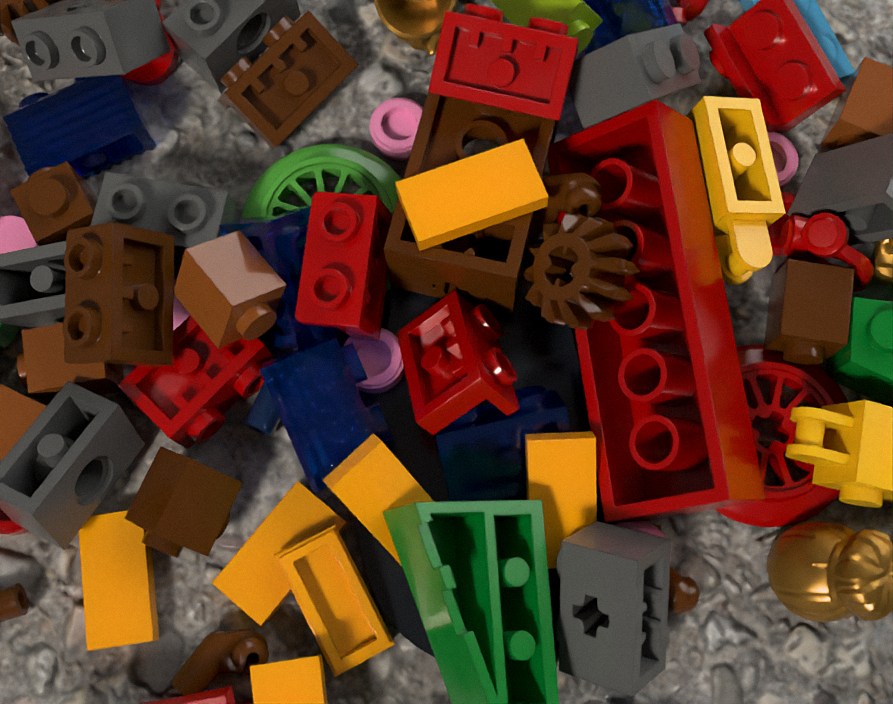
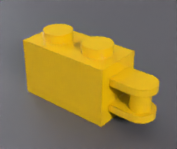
(738, 182)
(848, 449)

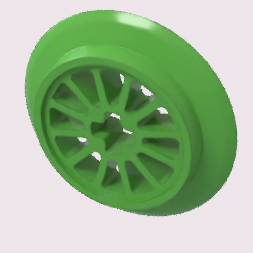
(318, 163)

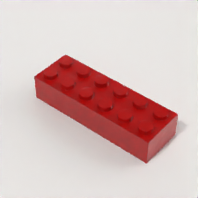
(668, 370)

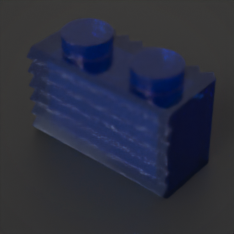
(85, 124)
(322, 404)

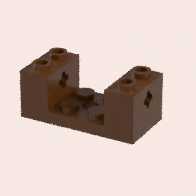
(485, 262)

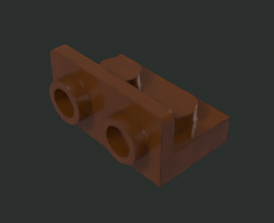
(288, 79)
(119, 296)

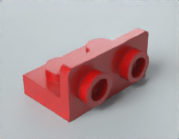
(776, 60)
(503, 62)
(345, 264)
(455, 362)
(200, 386)

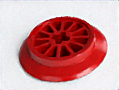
(790, 500)

